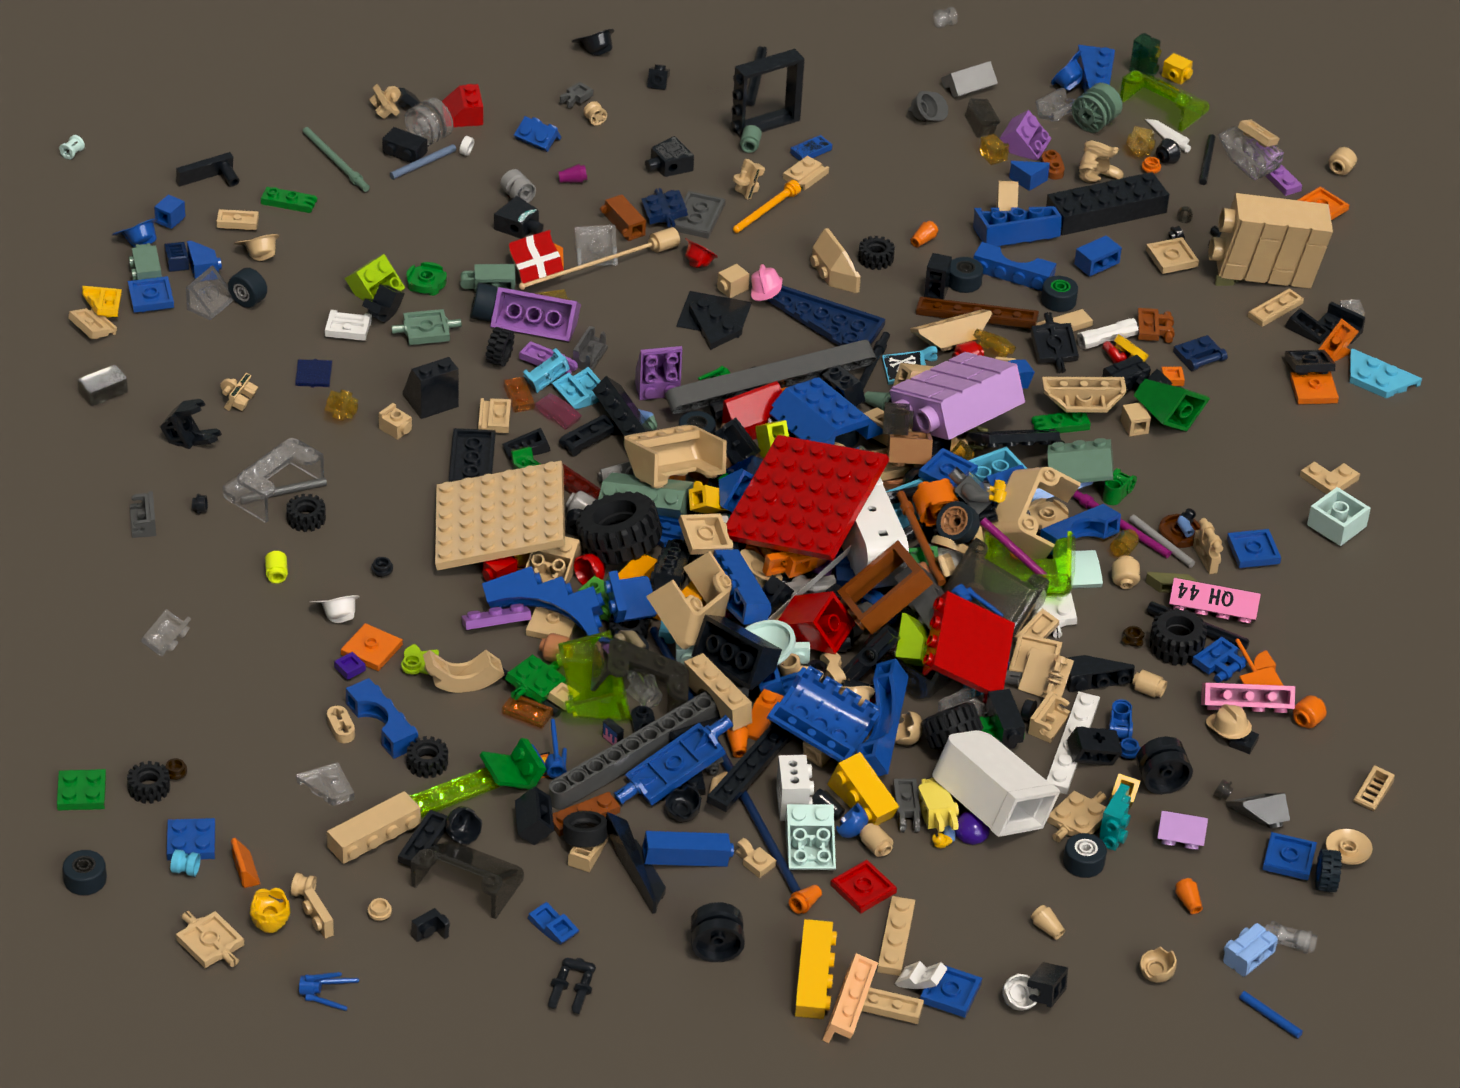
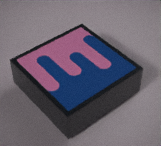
(612, 731)

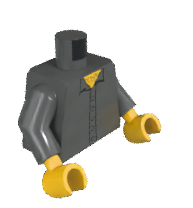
(974, 492)

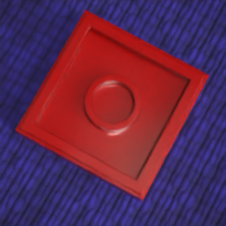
(863, 886)

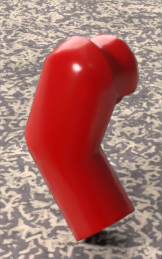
(1113, 353)

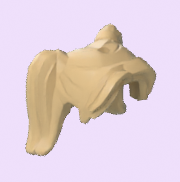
(1096, 162)

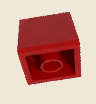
(818, 620)

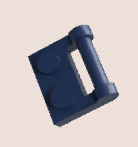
(1199, 352)

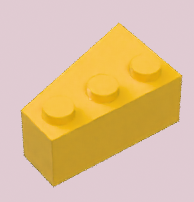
(858, 783)

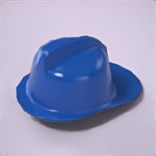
(1070, 75)
(140, 234)

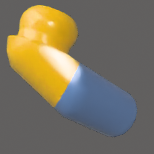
(944, 839)

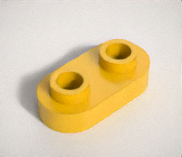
(1124, 344)

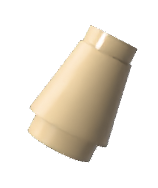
(1047, 921)

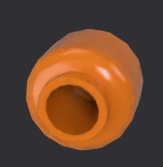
(1309, 711)

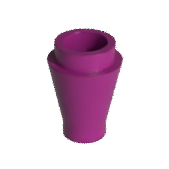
(574, 174)

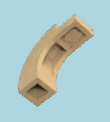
(466, 676)

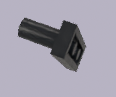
(208, 168)

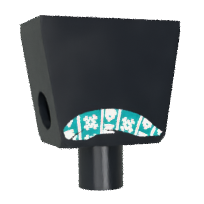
(517, 219)

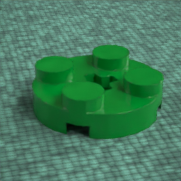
(418, 282)

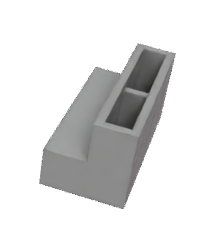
(970, 79)

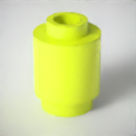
(276, 566)

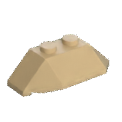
(834, 263)
(952, 330)
(1084, 393)

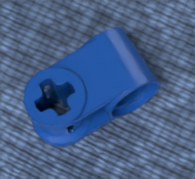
(1121, 718)

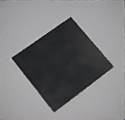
(733, 308)

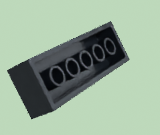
(1109, 202)

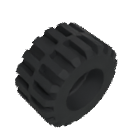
(1177, 636)
(950, 721)

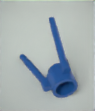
(966, 593)
(554, 763)
(312, 984)

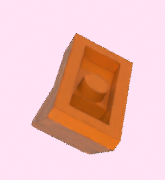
(1338, 340)

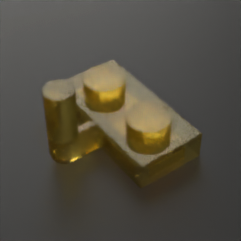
(997, 342)

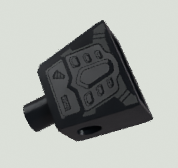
(670, 158)

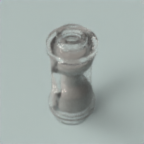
(1298, 939)

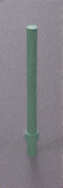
(353, 176)

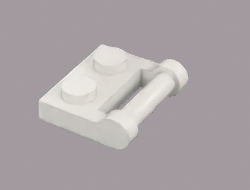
(348, 325)

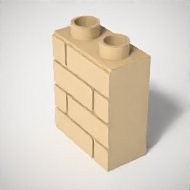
(1271, 240)

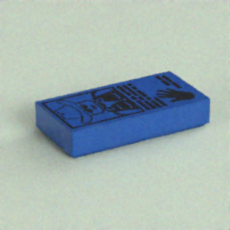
(811, 148)

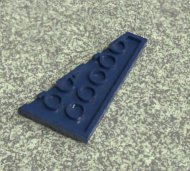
(830, 319)

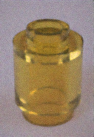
(1124, 543)

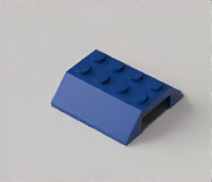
(820, 413)
(824, 716)

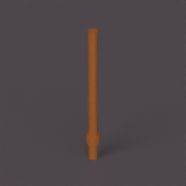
(908, 510)

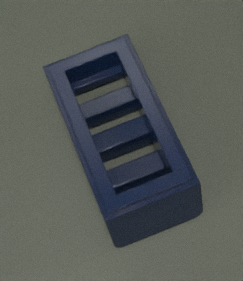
(176, 256)

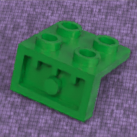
(519, 769)

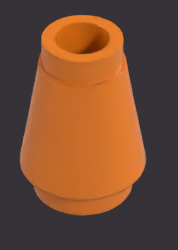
(925, 233)
(738, 741)
(1189, 895)
(804, 899)

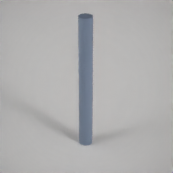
(423, 161)

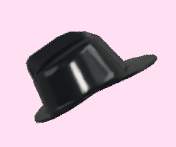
(597, 43)

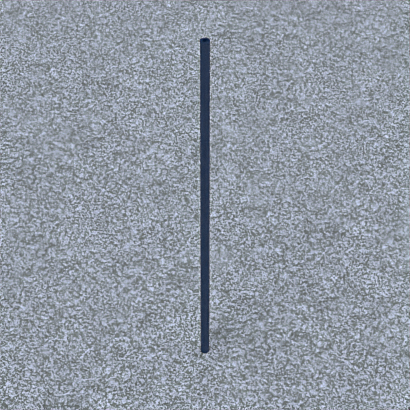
(746, 799)

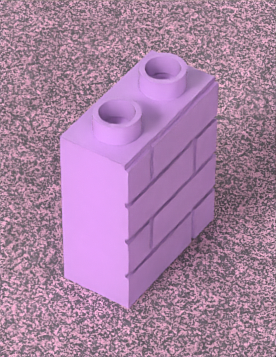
(960, 394)

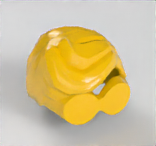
(267, 912)

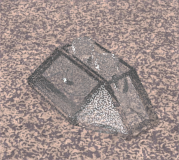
(1249, 155)

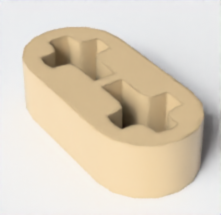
(336, 725)

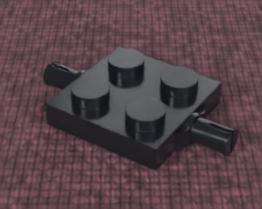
(1054, 343)

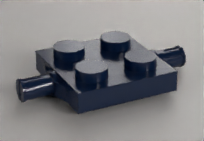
(664, 207)

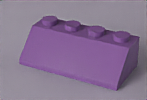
(535, 314)

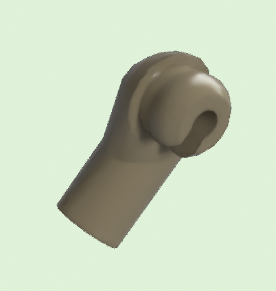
(631, 637)

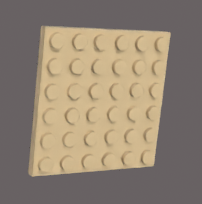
(500, 515)

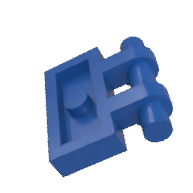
(1214, 659)

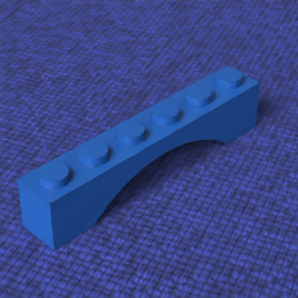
(890, 688)

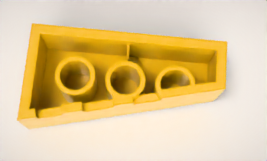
(814, 969)

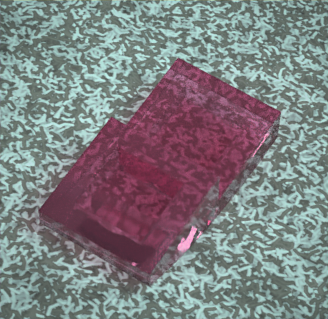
(560, 410)

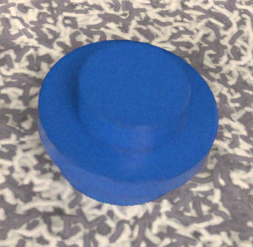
(1129, 748)

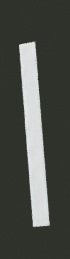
(812, 582)

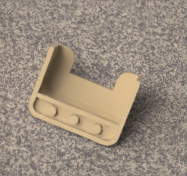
(675, 452)

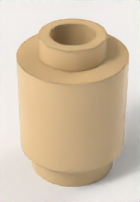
(1149, 684)
(876, 840)

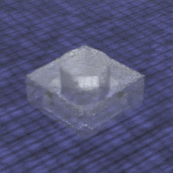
(1353, 305)

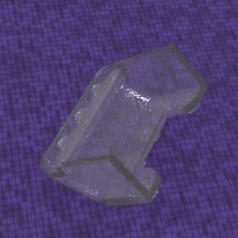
(251, 486)

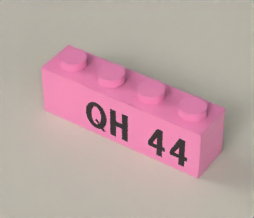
(1215, 599)

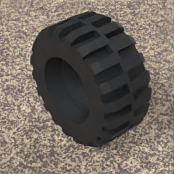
(619, 527)

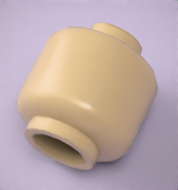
(1342, 161)
(1126, 572)

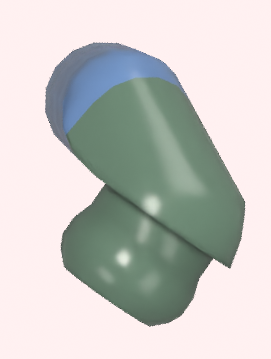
(649, 417)

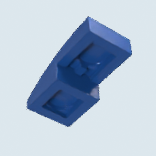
(552, 924)

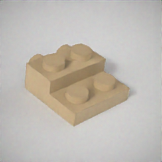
(705, 533)

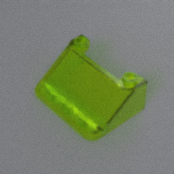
(1190, 105)

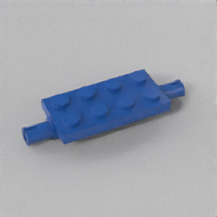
(675, 763)

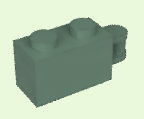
(145, 262)
(493, 274)

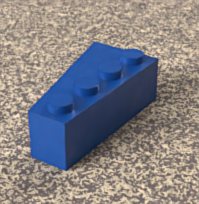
(1096, 65)
(1017, 225)
(746, 597)

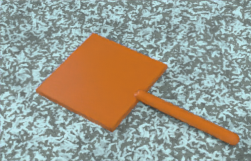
(1261, 677)

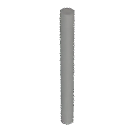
(1163, 541)

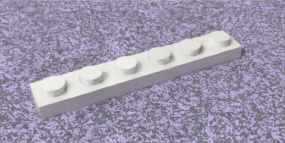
(1063, 766)

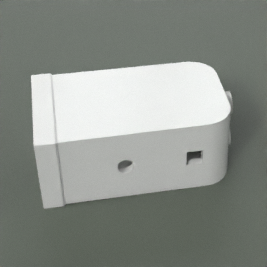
(874, 534)
(994, 783)

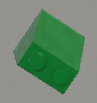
(1171, 404)

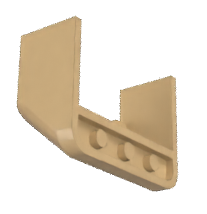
(1012, 511)
(685, 615)

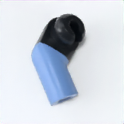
(1185, 521)

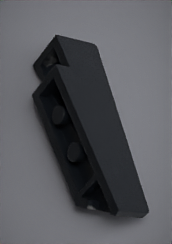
(631, 856)

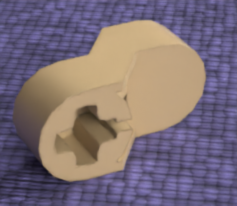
(833, 664)

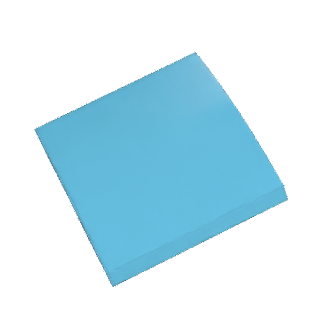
(578, 388)

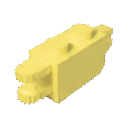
(937, 806)

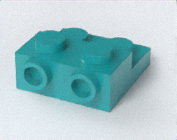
(1116, 819)

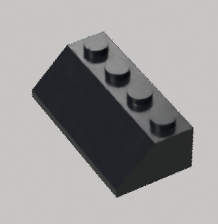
(736, 651)

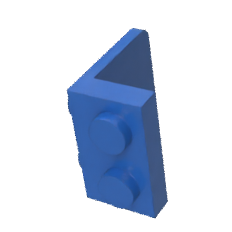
(629, 597)

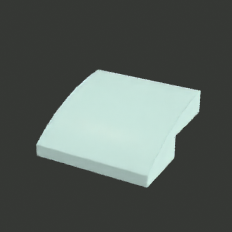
(1087, 570)

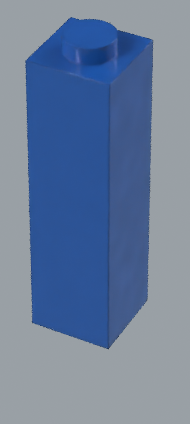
(687, 848)

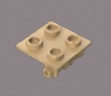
(1045, 673)

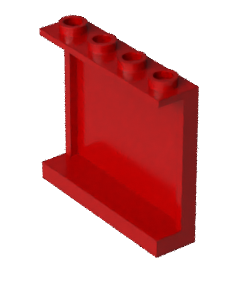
(968, 644)

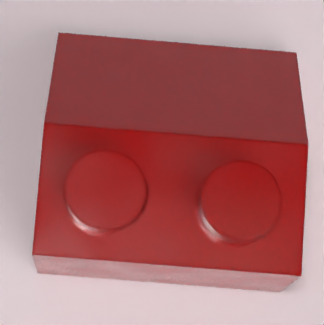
(465, 105)

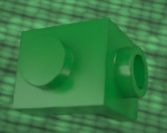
(523, 457)

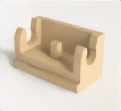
(1049, 717)

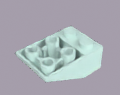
(810, 837)

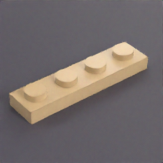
(896, 936)

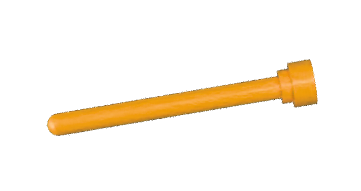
(790, 189)

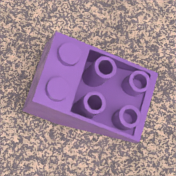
(658, 372)

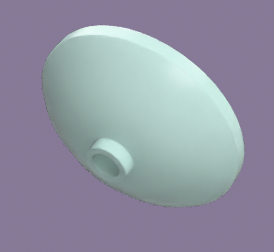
(777, 633)

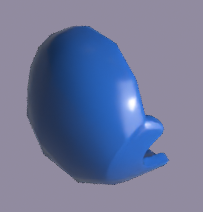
(853, 822)

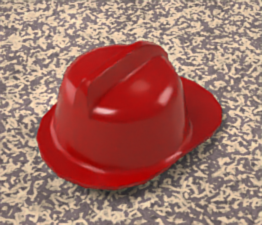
(698, 255)

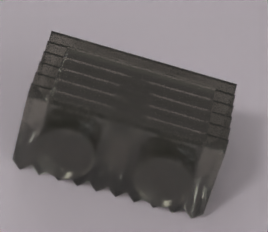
(103, 385)

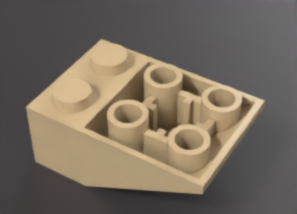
(556, 561)

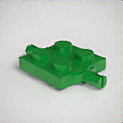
(534, 678)

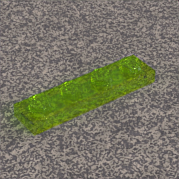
(455, 791)

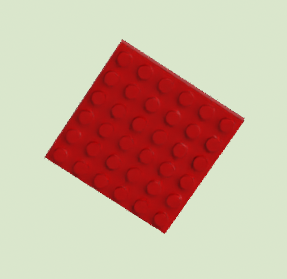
(805, 497)

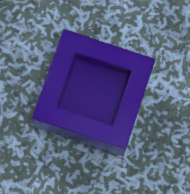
(350, 665)

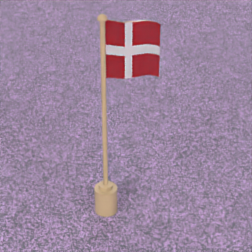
(540, 261)

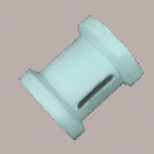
(73, 148)

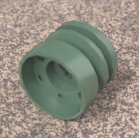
(1097, 107)

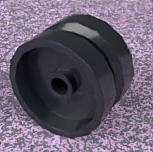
(1164, 765)
(717, 932)

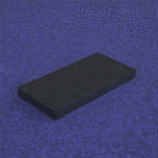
(471, 453)

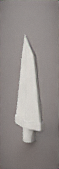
(1166, 132)

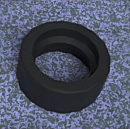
(585, 829)

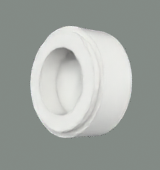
(466, 145)

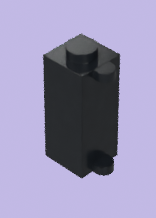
(1005, 717)

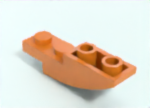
(790, 563)

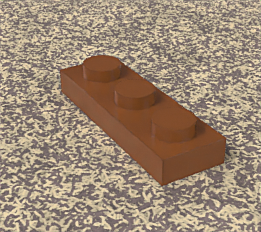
(601, 804)

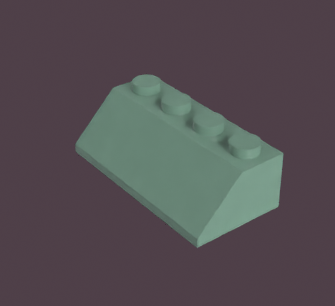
(669, 501)

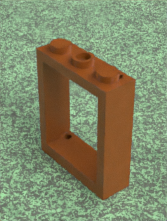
(895, 599)

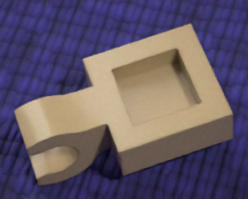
(756, 860)

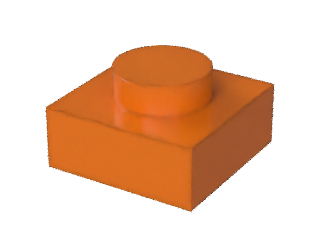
(1174, 374)

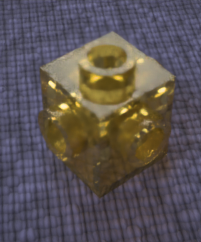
(1141, 134)
(342, 404)

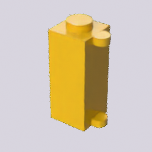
(705, 499)

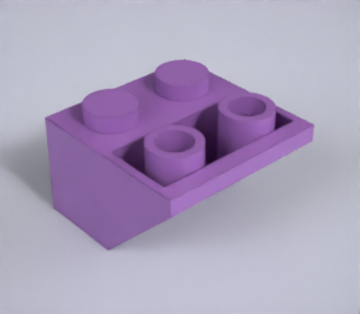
(1026, 136)

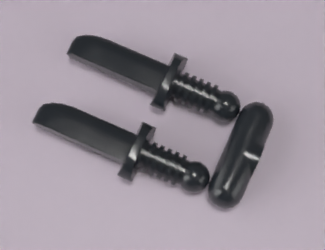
(582, 988)

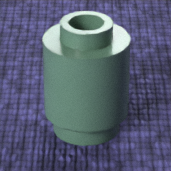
(750, 138)

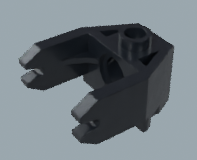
(187, 432)

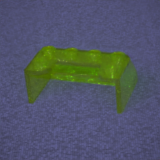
(1059, 569)

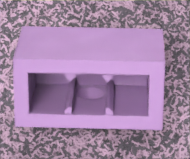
(1182, 828)

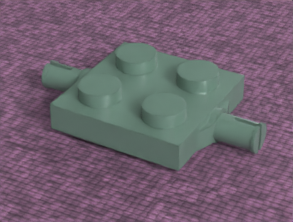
(426, 327)

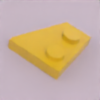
(103, 300)

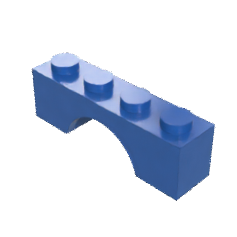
(1028, 274)
(1095, 522)
(367, 700)

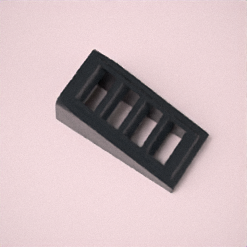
(1302, 324)
(535, 440)

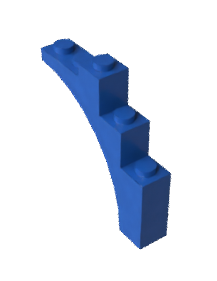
(555, 595)

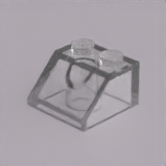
(595, 243)

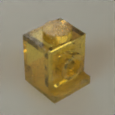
(994, 149)

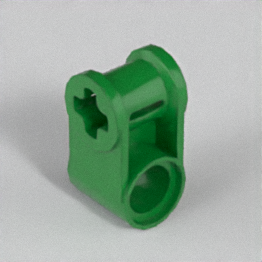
(1118, 488)

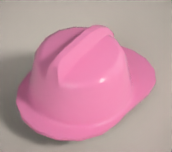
(765, 283)

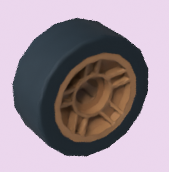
(948, 526)

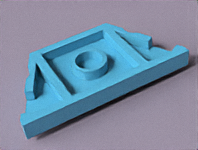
(1379, 376)

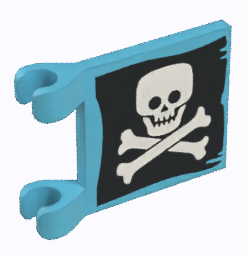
(892, 361)

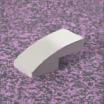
(919, 977)

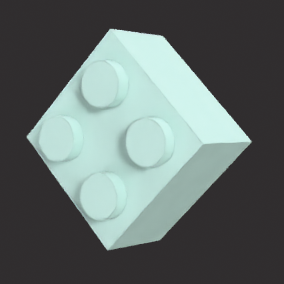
(1338, 516)

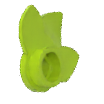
(414, 661)

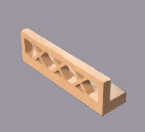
(851, 998)

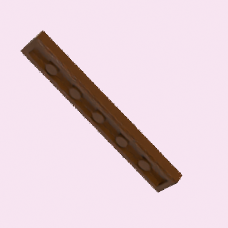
(1000, 314)

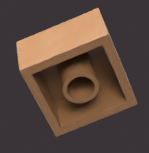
(909, 449)

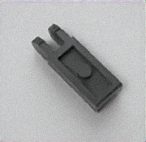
(908, 800)

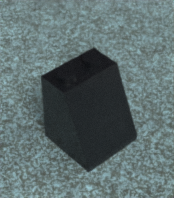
(433, 388)

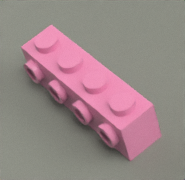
(1248, 695)

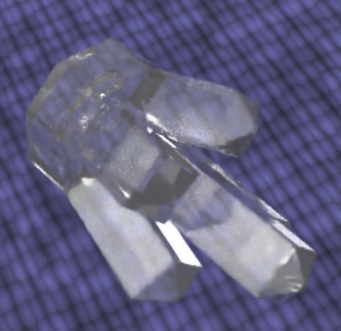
(644, 689)

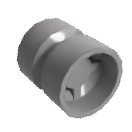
(517, 184)

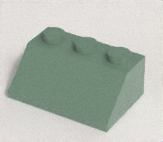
(1083, 460)

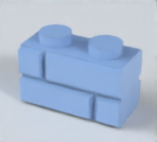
(1249, 949)

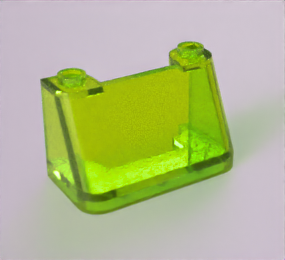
(610, 697)

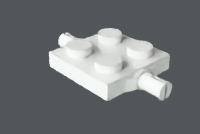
(1062, 609)

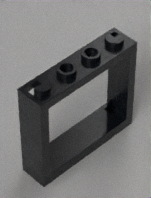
(793, 97)

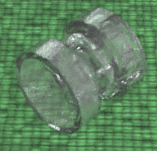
(945, 17)

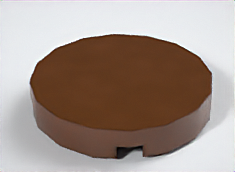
(1171, 531)

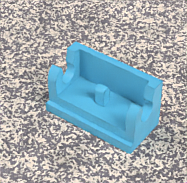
(547, 371)

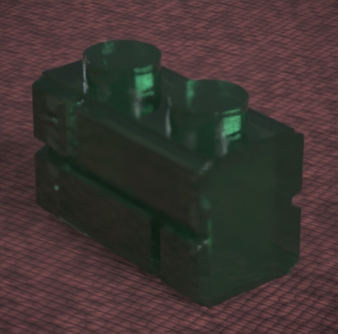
(1145, 54)

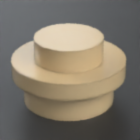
(379, 909)

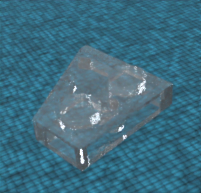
(328, 783)

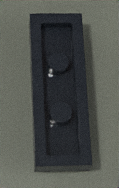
(425, 836)

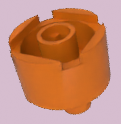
(931, 498)

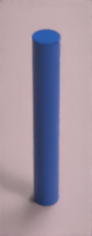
(1271, 1014)

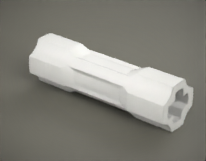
(1094, 337)

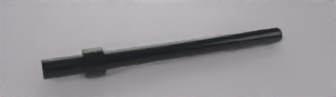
(879, 349)

